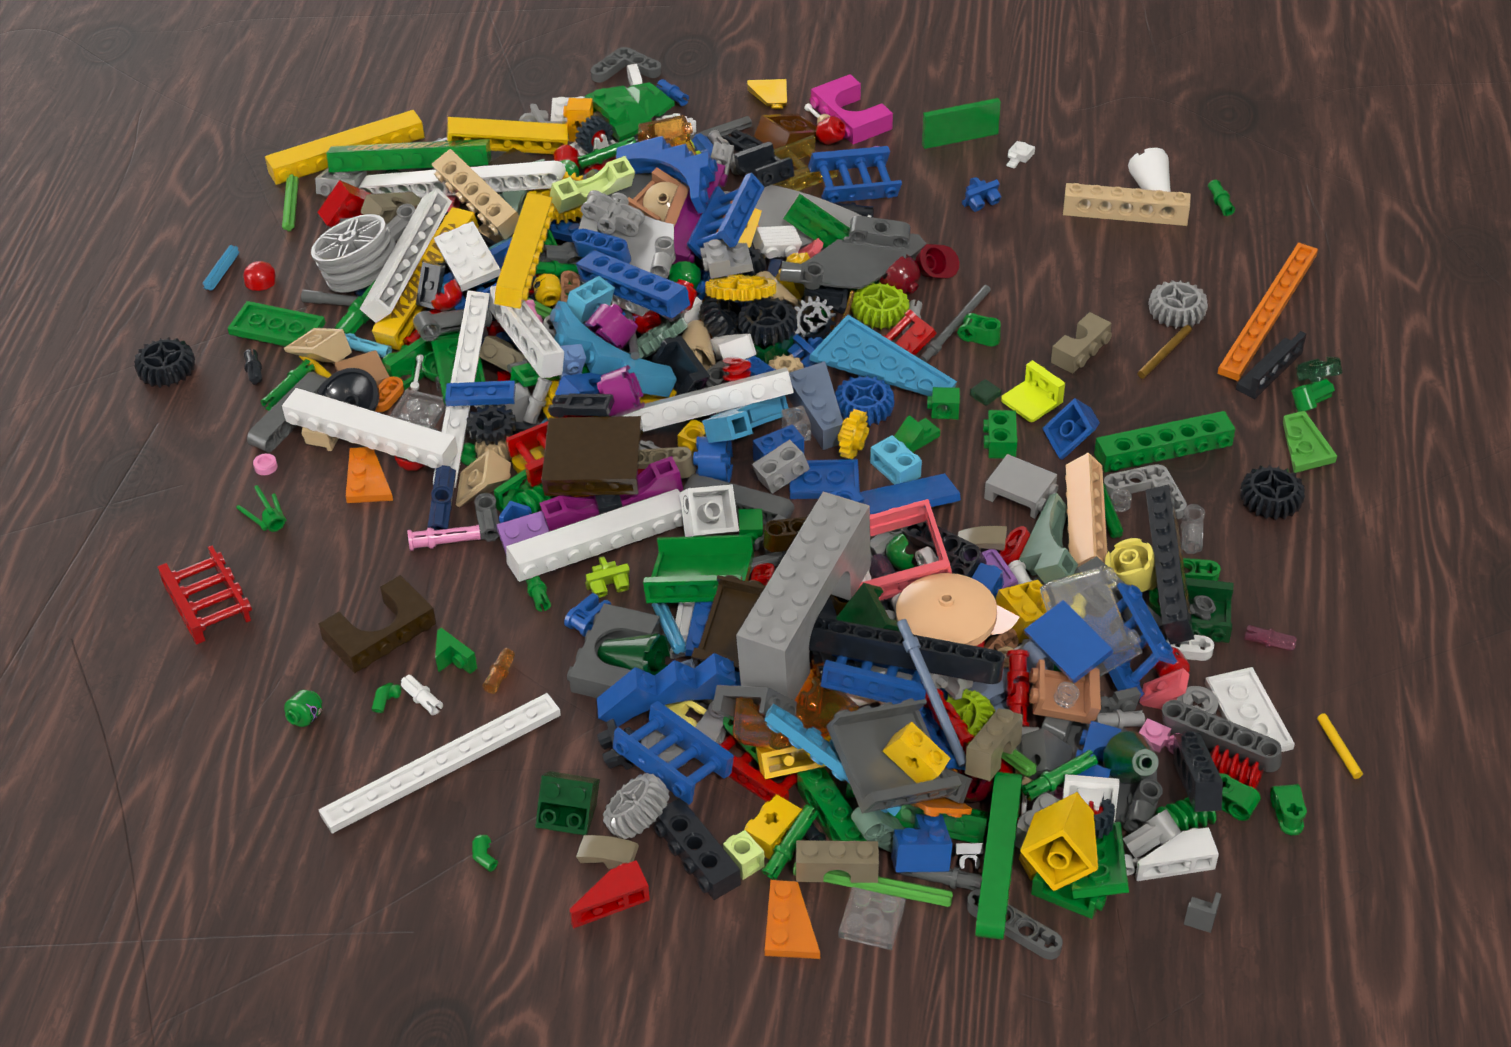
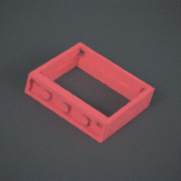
(899, 518)

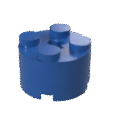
(713, 459)

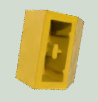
(1024, 601)

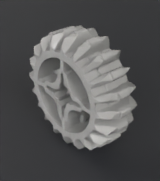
(1178, 304)
(636, 806)

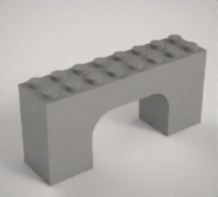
(823, 560)

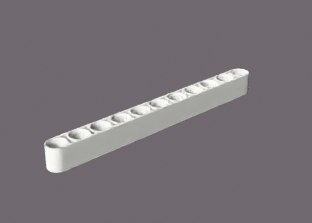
(499, 177)

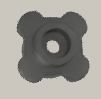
(1202, 607)

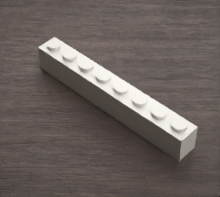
(406, 255)
(714, 399)
(370, 429)
(595, 535)

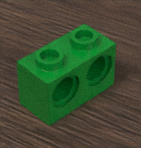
(1001, 433)

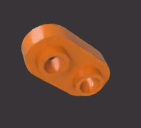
(390, 390)

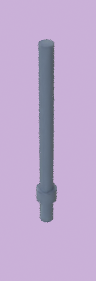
(912, 646)

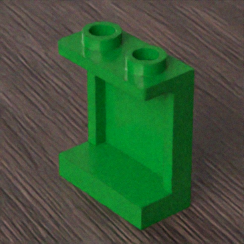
(1064, 898)

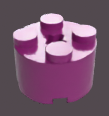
(611, 325)
(625, 390)

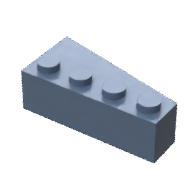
(815, 392)

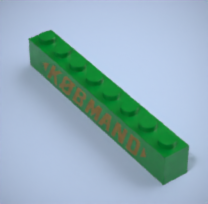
(405, 155)

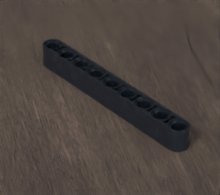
(887, 648)

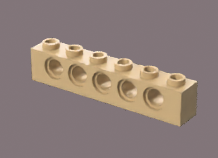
(476, 193)
(1126, 204)

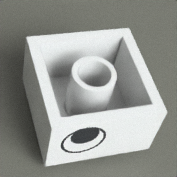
(709, 511)

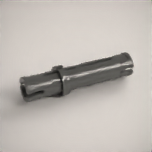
(954, 878)

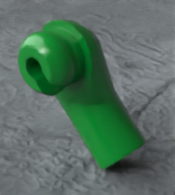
(468, 454)
(383, 694)

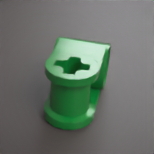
(982, 329)
(1238, 798)
(1289, 807)

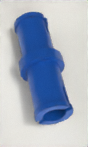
(673, 92)

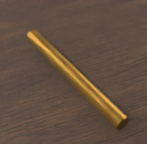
(1164, 351)

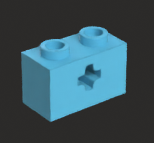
(588, 297)

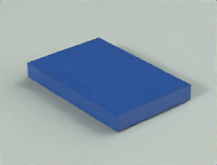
(825, 477)
(1068, 641)

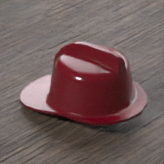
(937, 261)

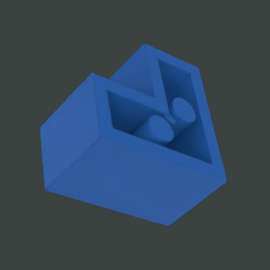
(923, 847)

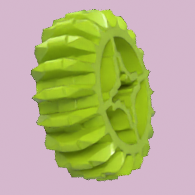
(879, 305)
(973, 709)

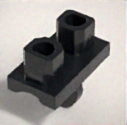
(606, 740)

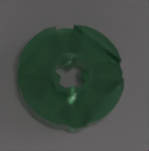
(1316, 369)

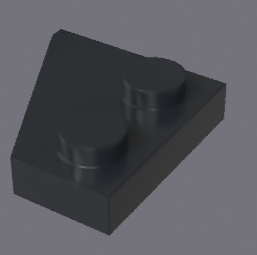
(835, 296)

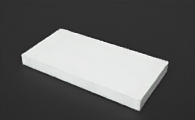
(1247, 704)

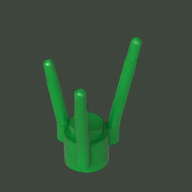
(271, 517)

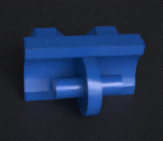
(979, 191)
(802, 348)

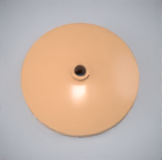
(948, 608)

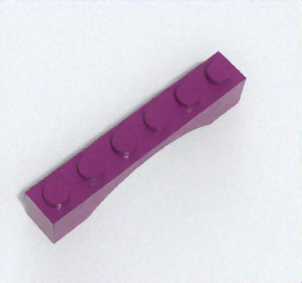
(654, 480)

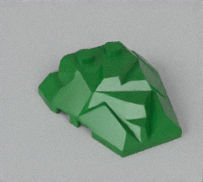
(630, 106)

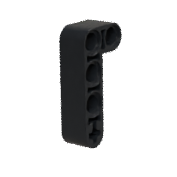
(958, 558)

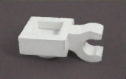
(1019, 152)

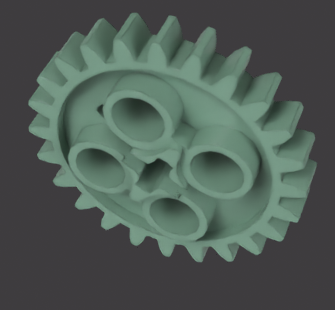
(651, 340)

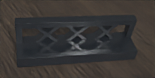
(1271, 366)

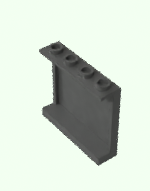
(872, 775)

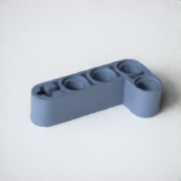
(998, 692)

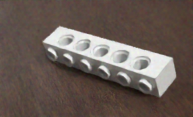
(530, 337)

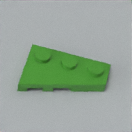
(1306, 443)

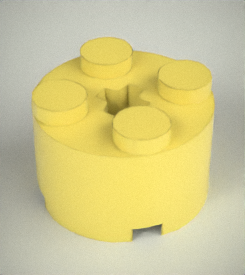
(1134, 563)

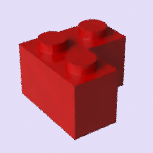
(342, 202)

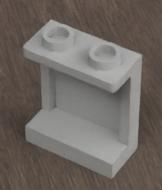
(1021, 483)

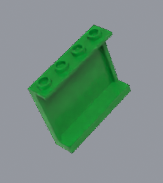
(690, 565)

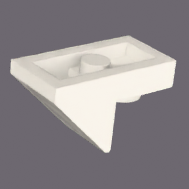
(733, 346)

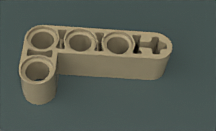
(681, 456)

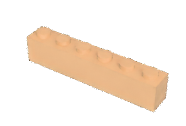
(1086, 509)

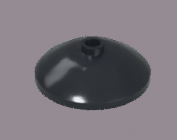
(352, 387)

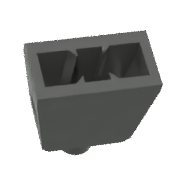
(1045, 751)

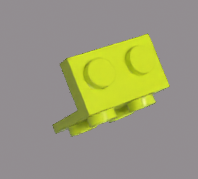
(1035, 395)

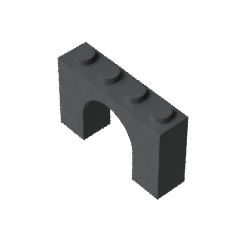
(589, 673)

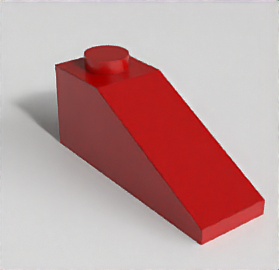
(613, 893)

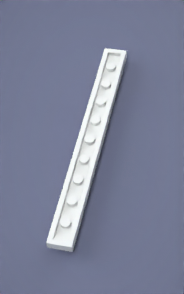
(466, 367)
(439, 763)

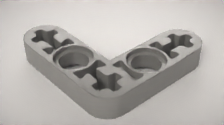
(1150, 477)

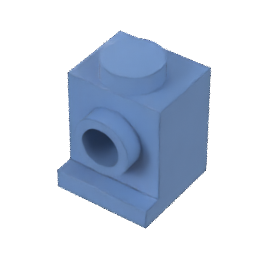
(573, 359)

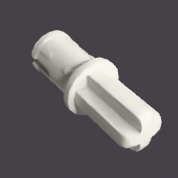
(421, 694)

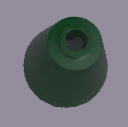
(641, 651)
(1130, 757)

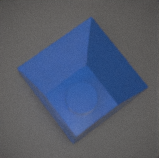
(1070, 427)

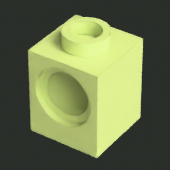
(753, 855)

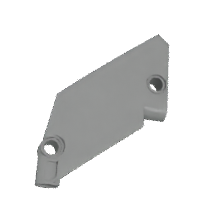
(777, 200)
(649, 249)

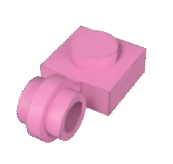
(1158, 735)

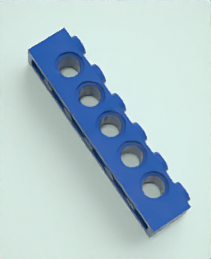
(635, 284)

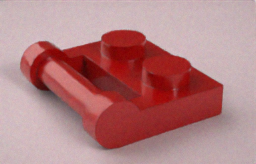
(915, 337)

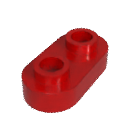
(1015, 544)

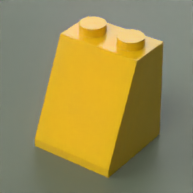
(1062, 842)

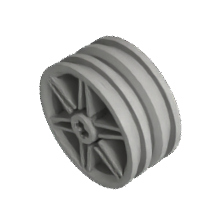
(353, 252)

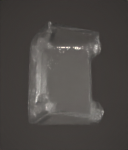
(1093, 600)

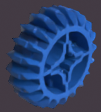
(867, 396)

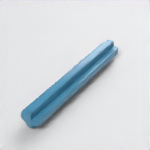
(670, 627)

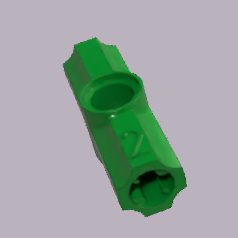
(354, 317)

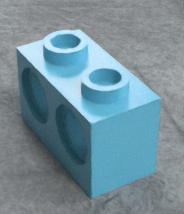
(895, 461)

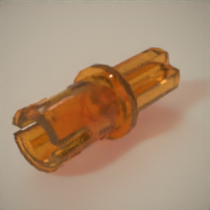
(498, 671)

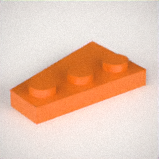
(366, 478)
(788, 923)

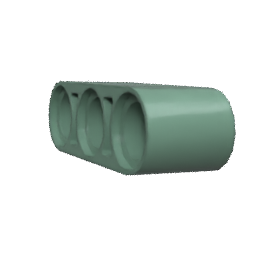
(877, 826)

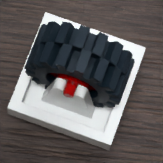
(592, 135)
(1100, 795)

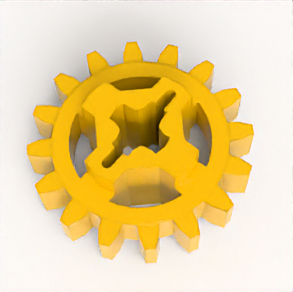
(853, 434)

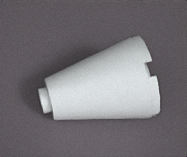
(1151, 169)

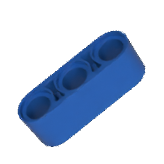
(588, 240)

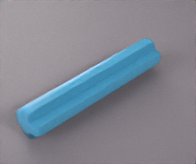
(220, 267)

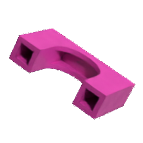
(859, 124)

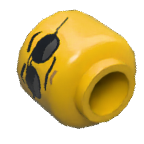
(547, 289)

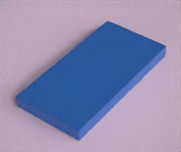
(936, 489)

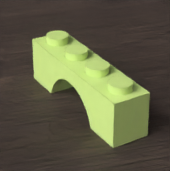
(611, 178)

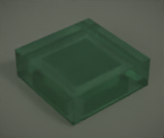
(985, 392)

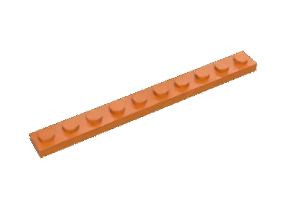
(1267, 312)

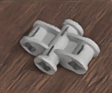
(608, 211)

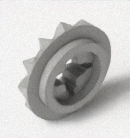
(1200, 695)

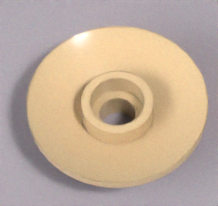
(653, 195)

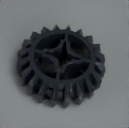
(720, 316)
(768, 320)
(164, 362)
(1272, 492)

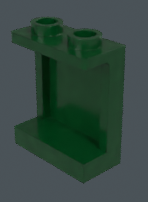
(867, 609)
(1219, 625)

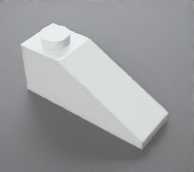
(1183, 854)

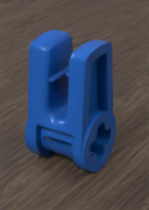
(583, 614)

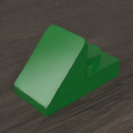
(917, 434)
(452, 650)

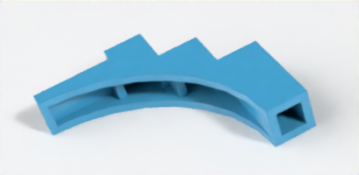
(604, 357)
(740, 420)

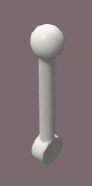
(415, 385)

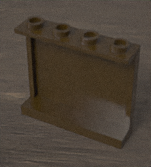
(592, 456)
(728, 613)

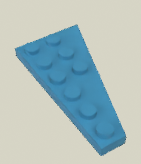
(866, 352)
(811, 741)

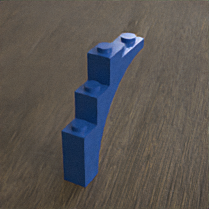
(676, 161)
(673, 684)

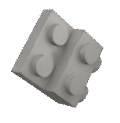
(327, 180)
(725, 261)

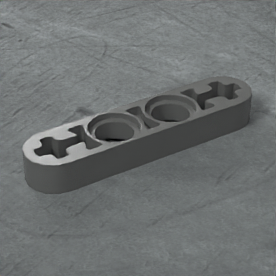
(1018, 920)

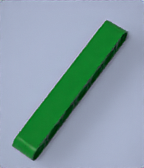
(999, 856)

